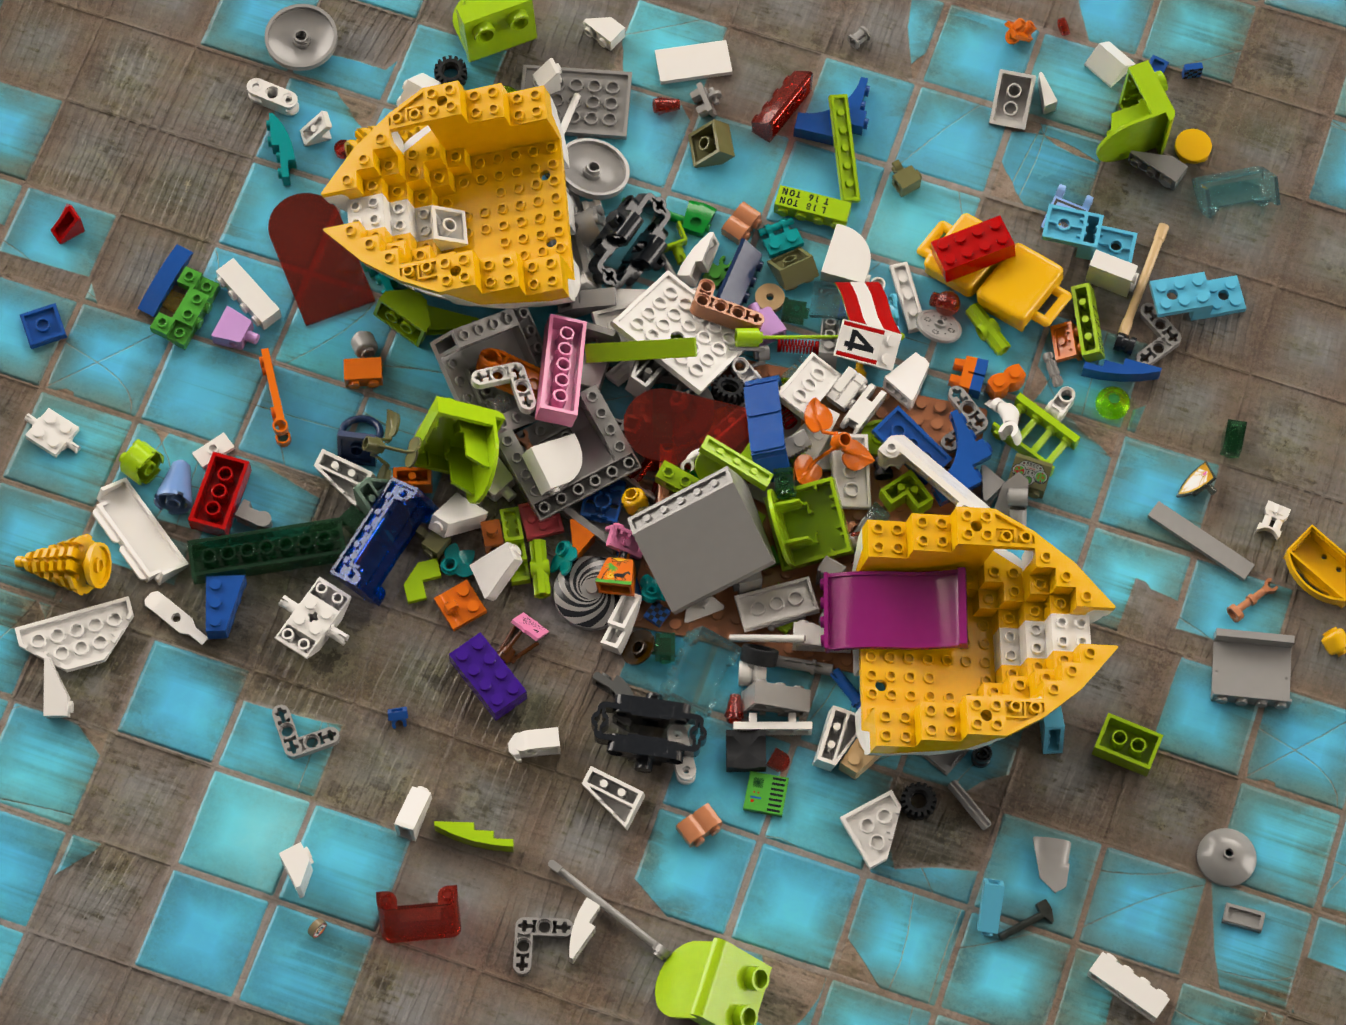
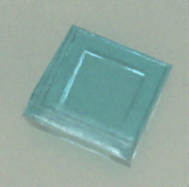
(876, 512)

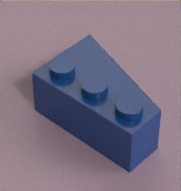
(222, 602)

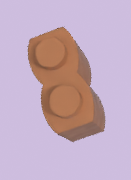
(741, 223)
(699, 825)

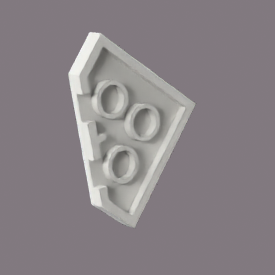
(873, 827)

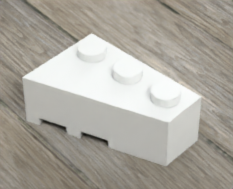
(341, 474)
(836, 737)
(614, 795)

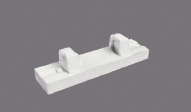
(775, 728)

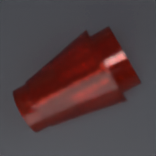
(664, 105)
(734, 709)

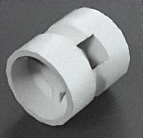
(749, 673)

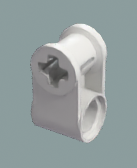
(747, 374)
(1058, 406)

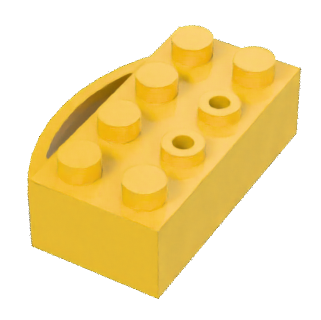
(1306, 557)

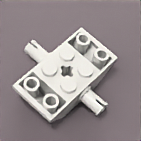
(321, 603)

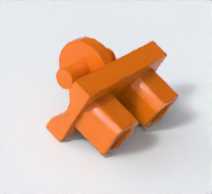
(1019, 31)

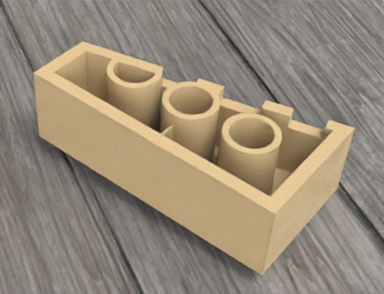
(855, 761)

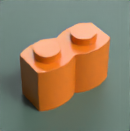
(1008, 381)

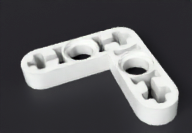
(508, 377)

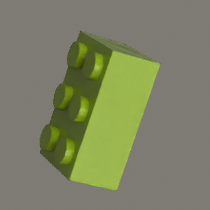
(1127, 744)

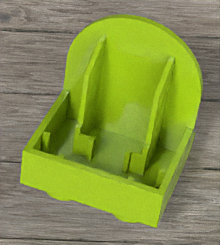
(493, 25)
(1144, 115)
(462, 443)
(809, 524)
(712, 984)

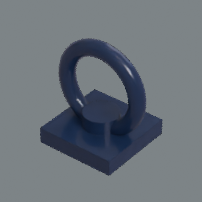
(350, 443)

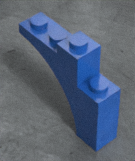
(818, 125)
(968, 456)

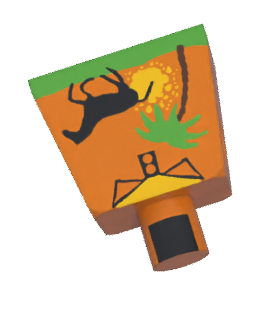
(617, 576)

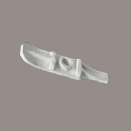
(168, 610)

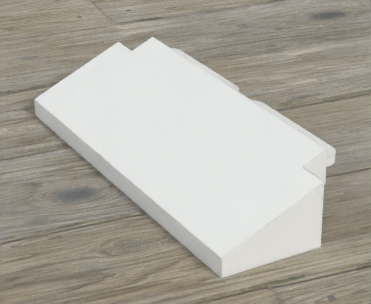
(138, 533)

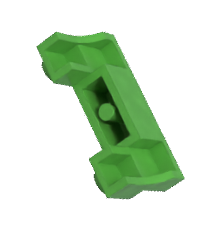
(191, 310)

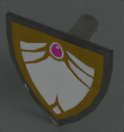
(1198, 481)

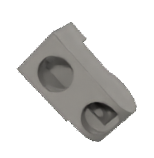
(252, 517)

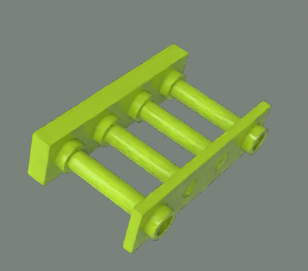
(1052, 426)

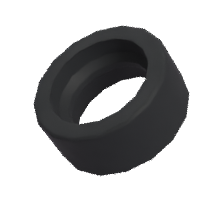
(759, 655)

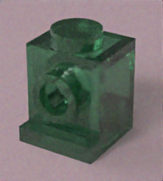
(789, 314)
(785, 482)

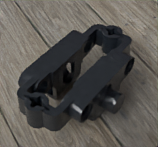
(618, 232)
(650, 712)

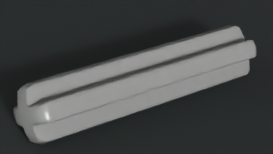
(970, 806)

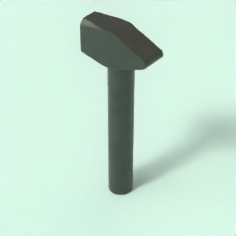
(1044, 912)

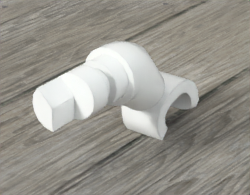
(1010, 418)

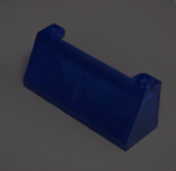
(382, 539)

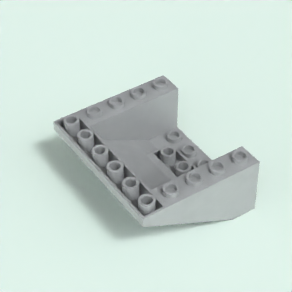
(460, 349)
(604, 455)
(702, 539)

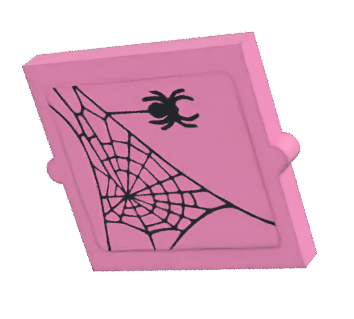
(529, 626)

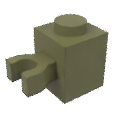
(905, 179)
(433, 544)

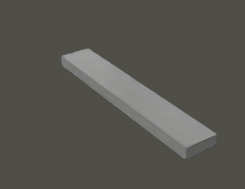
(1201, 541)

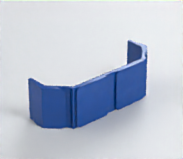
(766, 423)

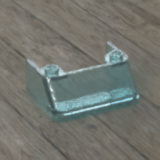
(1235, 188)

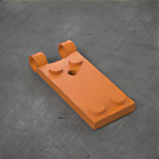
(276, 411)

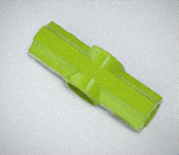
(987, 329)
(540, 568)

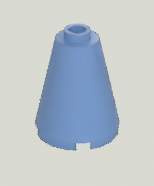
(175, 489)

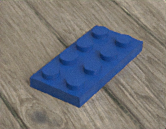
(901, 423)

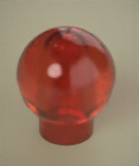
(946, 302)

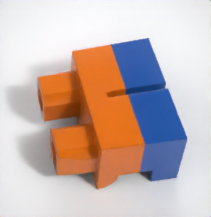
(972, 375)

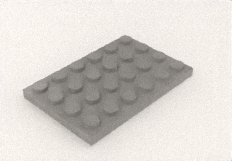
(602, 104)

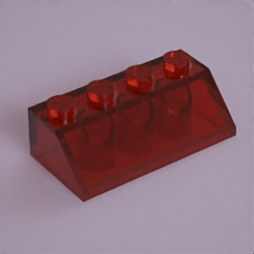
(782, 105)

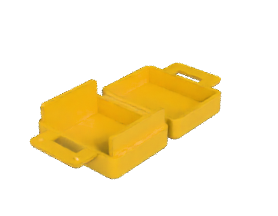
(1007, 289)

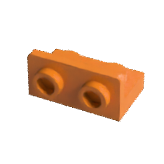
(1066, 341)

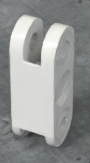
(261, 91)
(863, 409)
(688, 762)

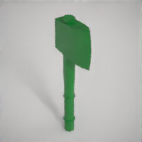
(696, 219)

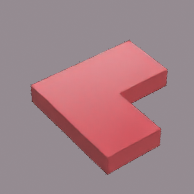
(534, 528)

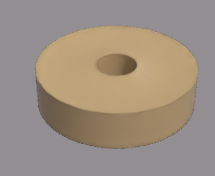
(770, 290)

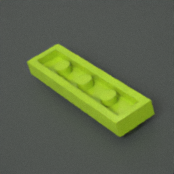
(738, 463)

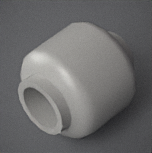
(364, 344)

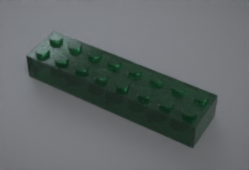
(267, 550)

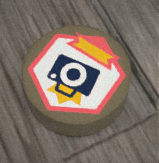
(317, 928)

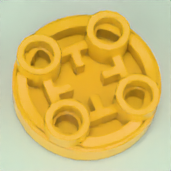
(1193, 146)

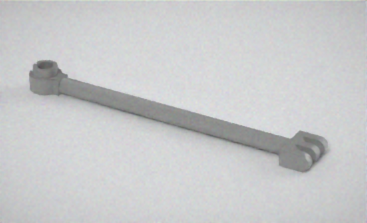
(660, 951)

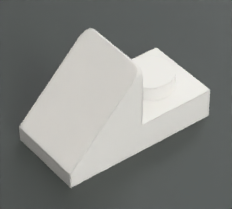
(317, 129)

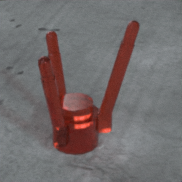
(650, 465)

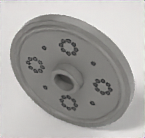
(938, 327)

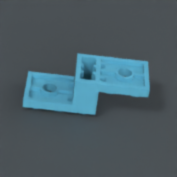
(1087, 233)
(1197, 296)

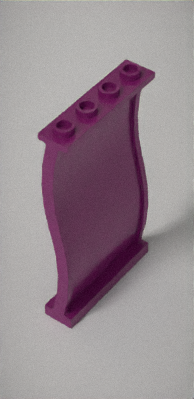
(894, 610)

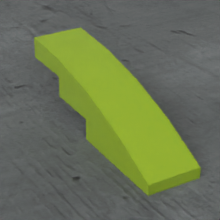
(513, 534)
(466, 833)

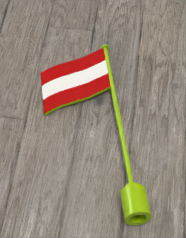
(863, 304)

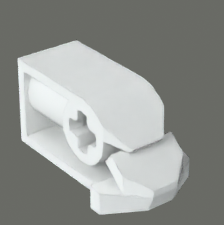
(534, 743)

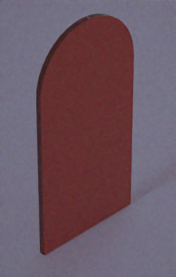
(318, 269)
(673, 424)

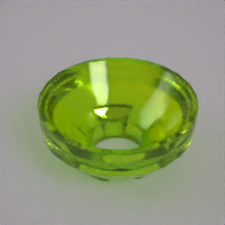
(1112, 410)

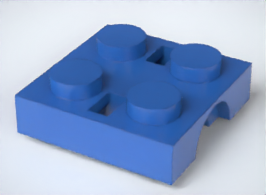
(601, 510)

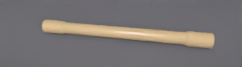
(1159, 238)

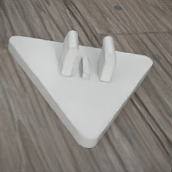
(703, 609)

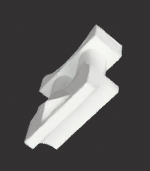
(1276, 513)

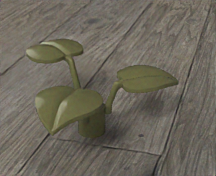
(377, 446)

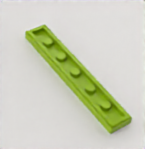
(844, 148)
(641, 350)

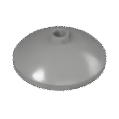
(1225, 869)

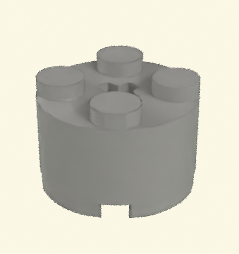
(590, 224)

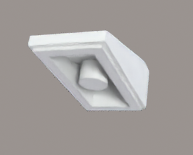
(1047, 97)

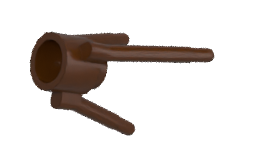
(506, 651)

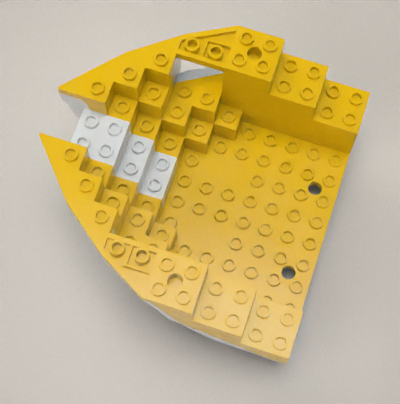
(477, 156)
(1024, 635)

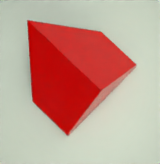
(68, 225)

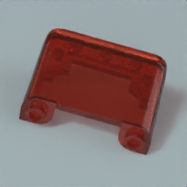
(419, 920)

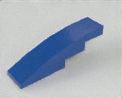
(165, 280)
(1128, 372)

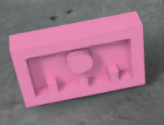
(622, 540)

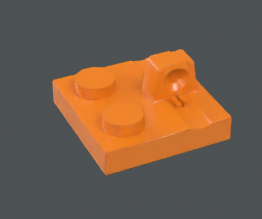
(460, 605)

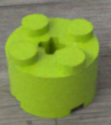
(141, 462)

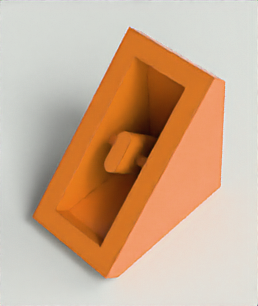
(581, 537)

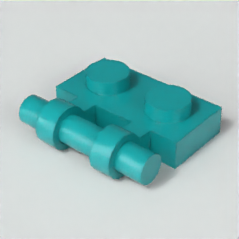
(782, 242)

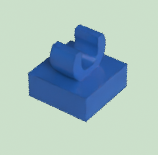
(398, 714)

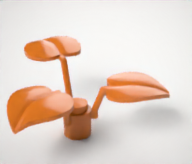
(855, 455)

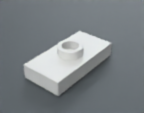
(220, 444)

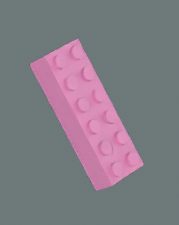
(561, 370)

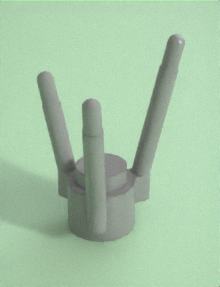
(760, 353)

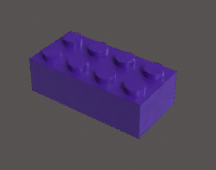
(488, 676)

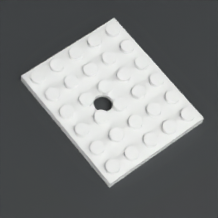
(666, 312)

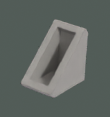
(990, 485)

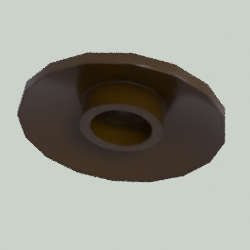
(639, 647)

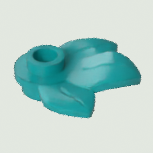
(564, 557)
(459, 559)
(650, 590)

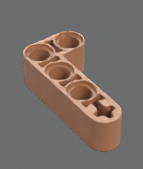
(721, 311)

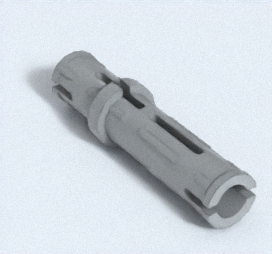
(805, 665)

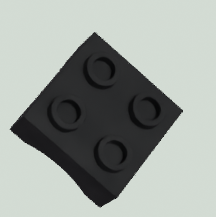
(746, 750)

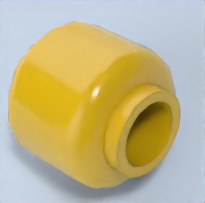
(634, 499)
(1335, 641)

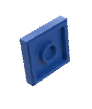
(43, 326)

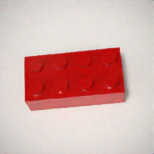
(973, 248)
(220, 494)

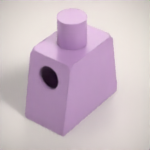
(772, 324)
(234, 330)

